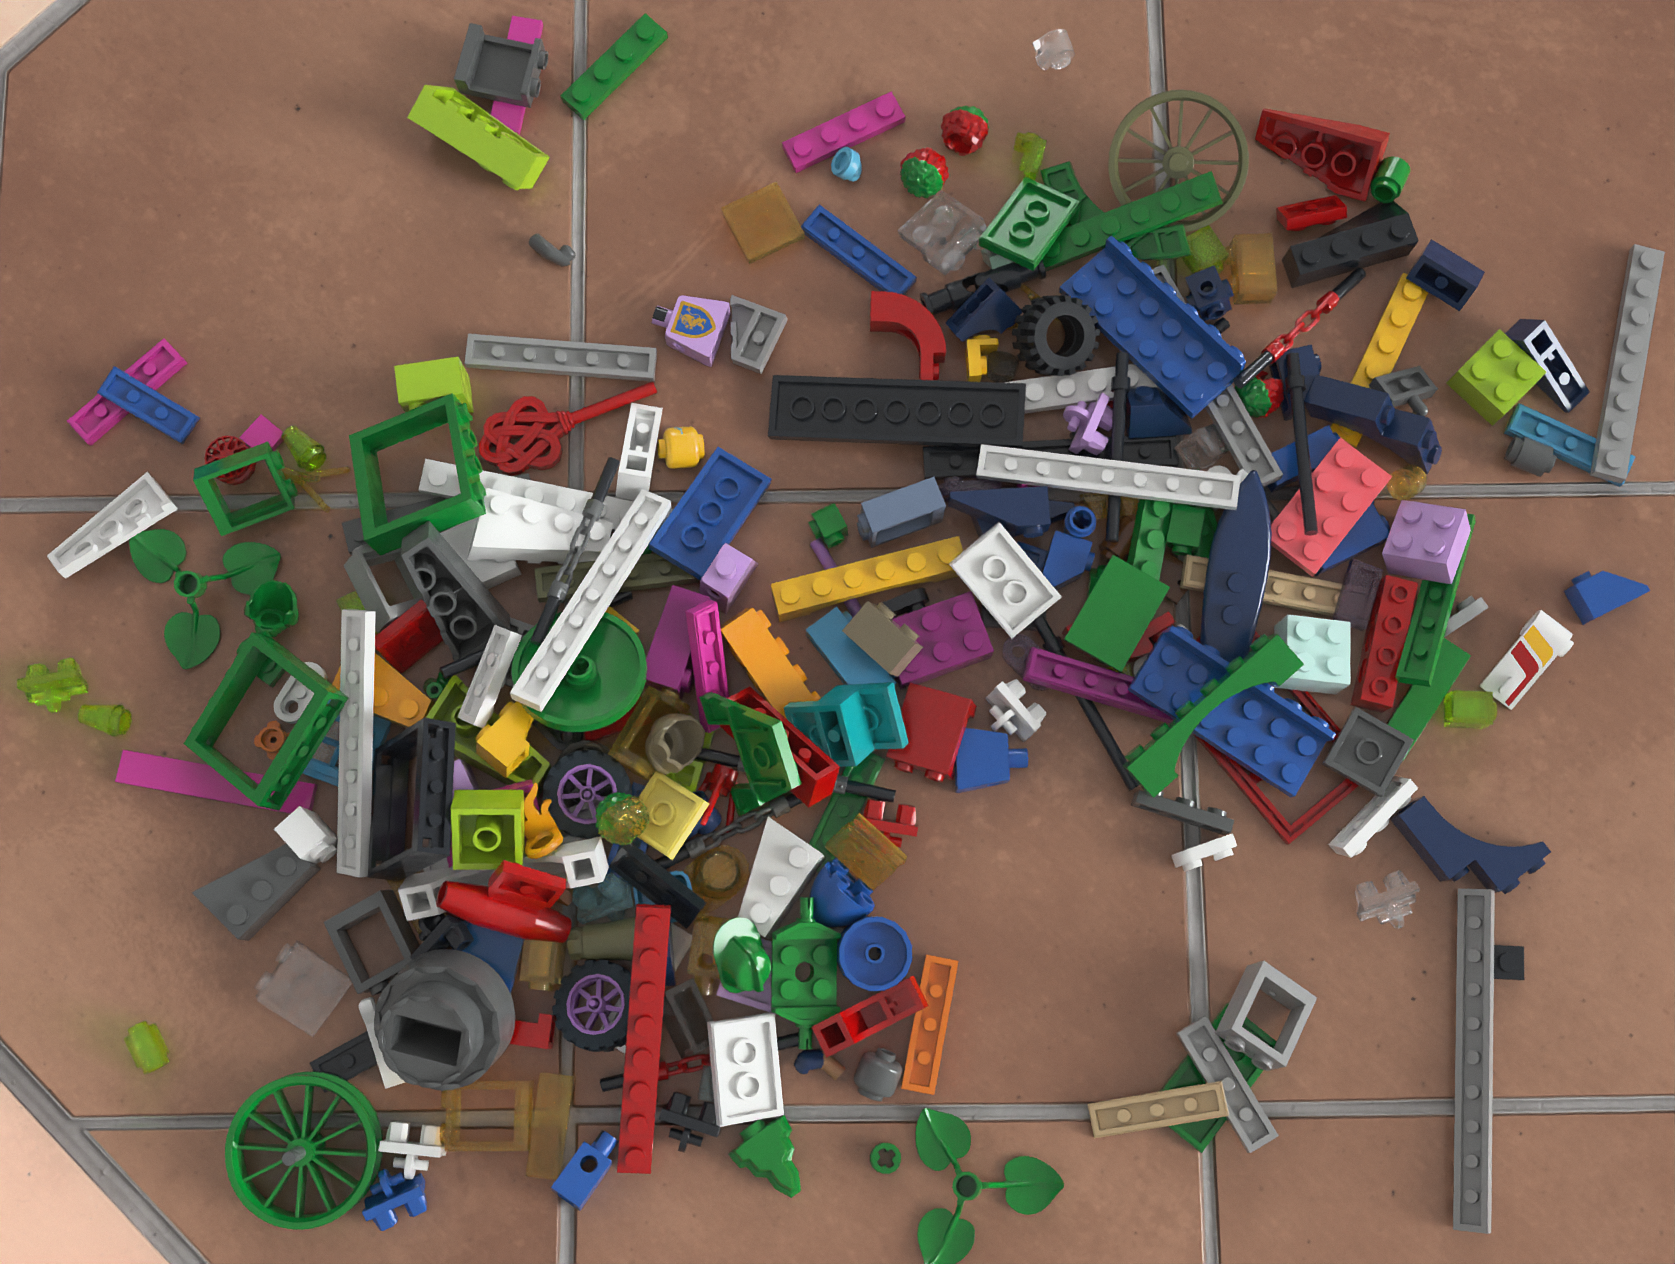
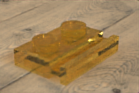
(866, 851)

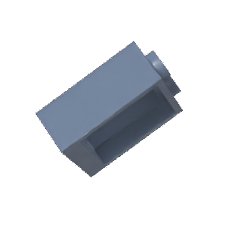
(901, 512)

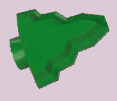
(768, 1154)

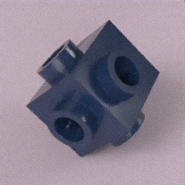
(1209, 293)

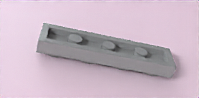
(1217, 1065)

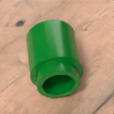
(1390, 179)

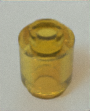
(1400, 488)

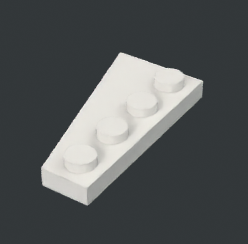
(116, 523)

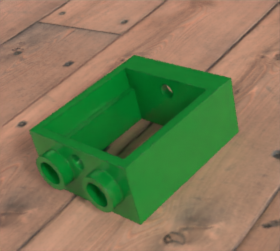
(232, 521)

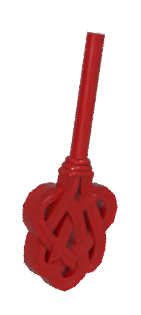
(509, 425)

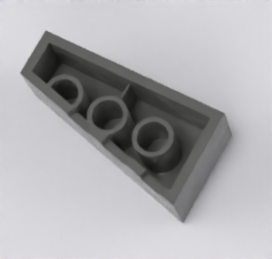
(452, 592)

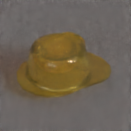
(718, 875)

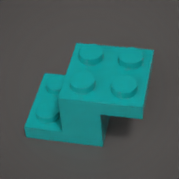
(851, 721)

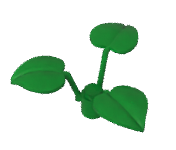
(189, 635)
(941, 1141)

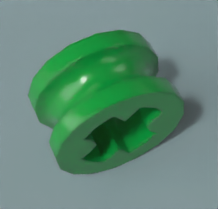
(896, 1159)

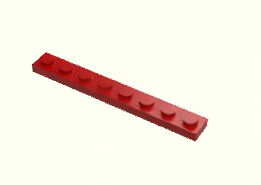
(643, 1038)

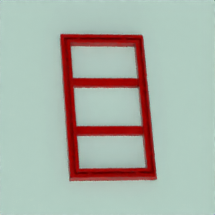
(1248, 786)

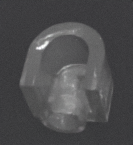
(1054, 50)

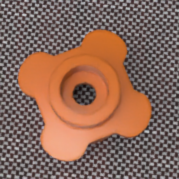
(263, 739)

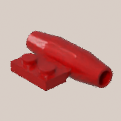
(512, 903)

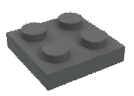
(1367, 752)

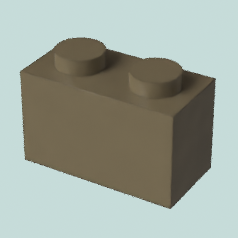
(883, 638)

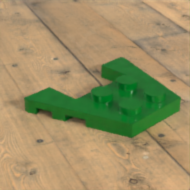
(762, 750)

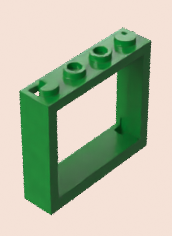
(365, 444)
(300, 743)

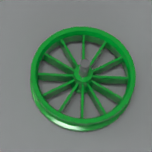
(303, 1150)

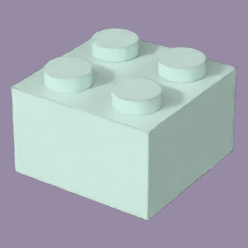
(1322, 648)

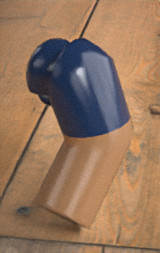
(816, 1059)

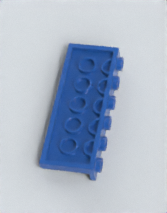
(1155, 327)
(1251, 727)

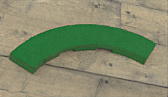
(1158, 244)

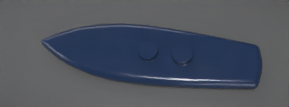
(1237, 572)

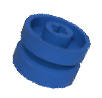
(890, 943)

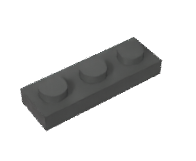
(1184, 811)

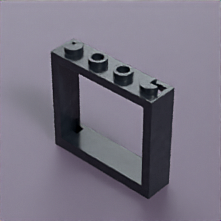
(434, 747)

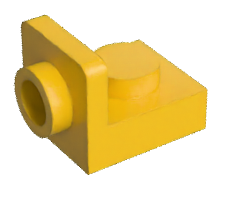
(975, 363)

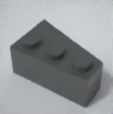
(256, 891)

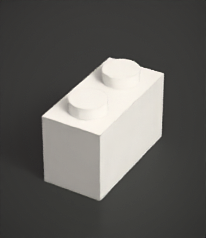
(308, 836)

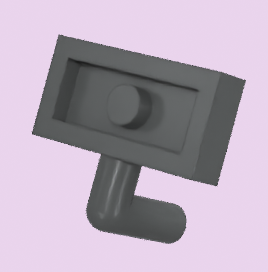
(1407, 387)

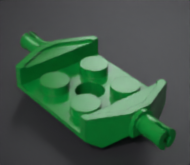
(815, 997)

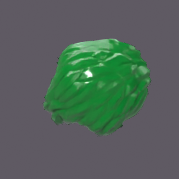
(272, 608)

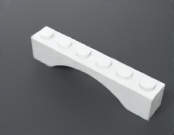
(577, 862)

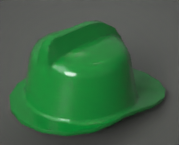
(740, 956)

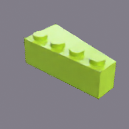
(478, 136)

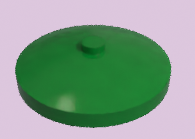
(599, 683)

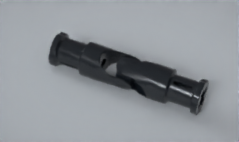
(955, 294)

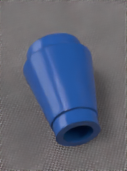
(1083, 518)

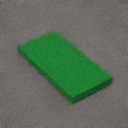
(1201, 1132)

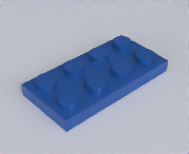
(709, 513)

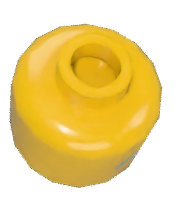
(681, 447)

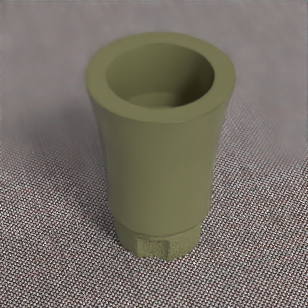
(602, 940)

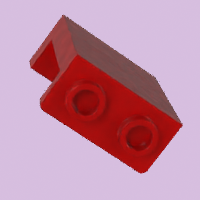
(934, 731)

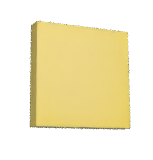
(671, 813)

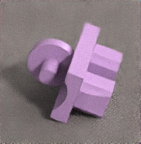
(1087, 420)

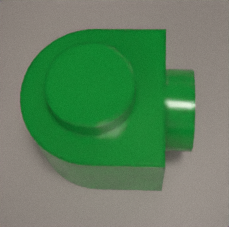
(828, 525)

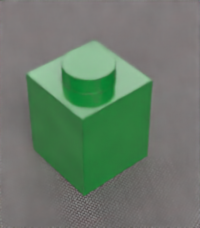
(1185, 529)

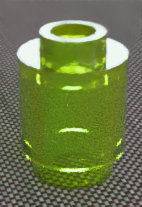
(147, 1047)

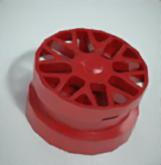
(226, 449)

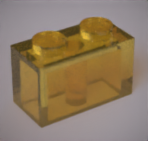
(1252, 268)
(542, 964)

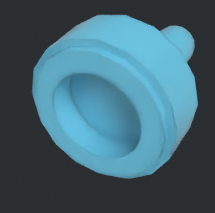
(847, 164)

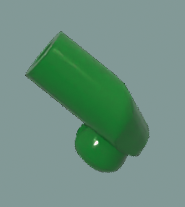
(434, 687)

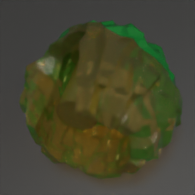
(621, 818)

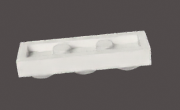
(489, 677)
(1373, 817)

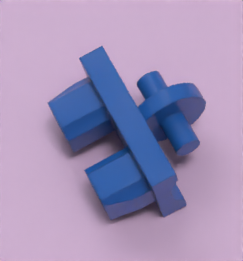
(392, 1193)

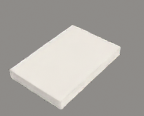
(1005, 580)
(745, 1069)

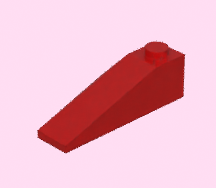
(1330, 150)

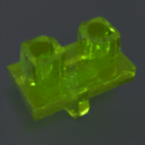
(54, 687)

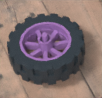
(563, 770)
(568, 997)

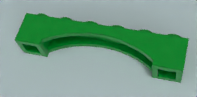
(1155, 763)

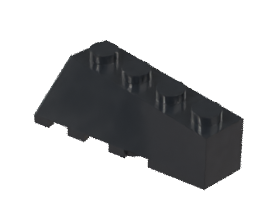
(1363, 241)

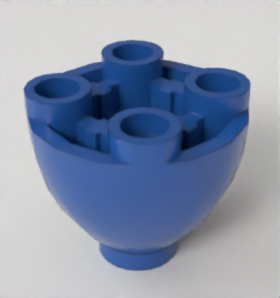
(839, 896)

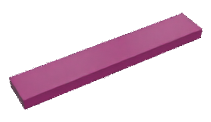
(199, 781)

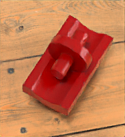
(903, 824)

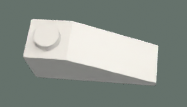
(638, 451)

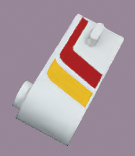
(1527, 659)

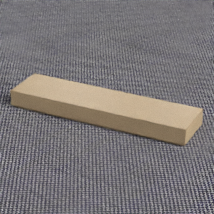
(1158, 1109)

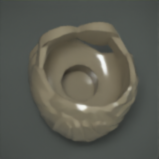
(674, 742)

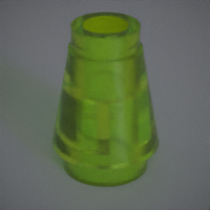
(304, 449)
(109, 719)

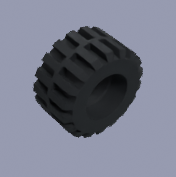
(1078, 341)

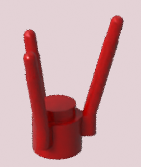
(720, 782)

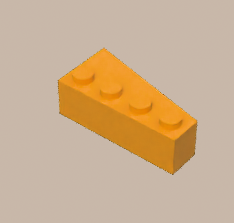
(765, 659)

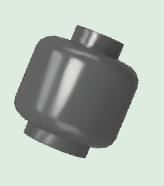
(878, 1074)

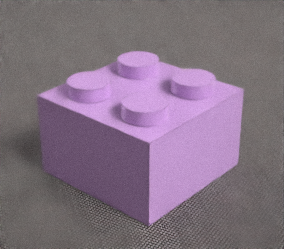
(1426, 541)

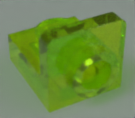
(1034, 149)

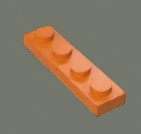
(930, 1025)

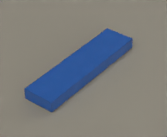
(857, 252)

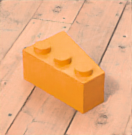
(395, 696)

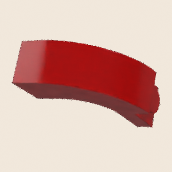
(912, 320)

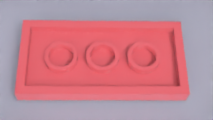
(1343, 490)

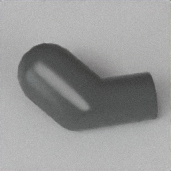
(548, 251)

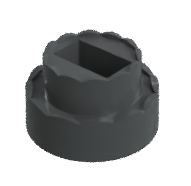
(444, 1020)

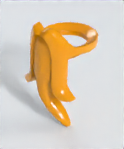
(540, 828)

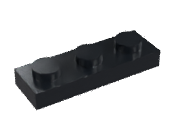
(657, 884)

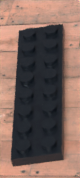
(897, 411)

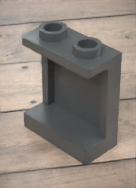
(500, 68)

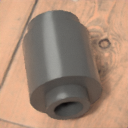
(1530, 455)

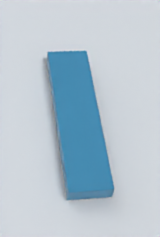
(1568, 443)

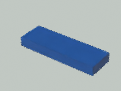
(148, 405)

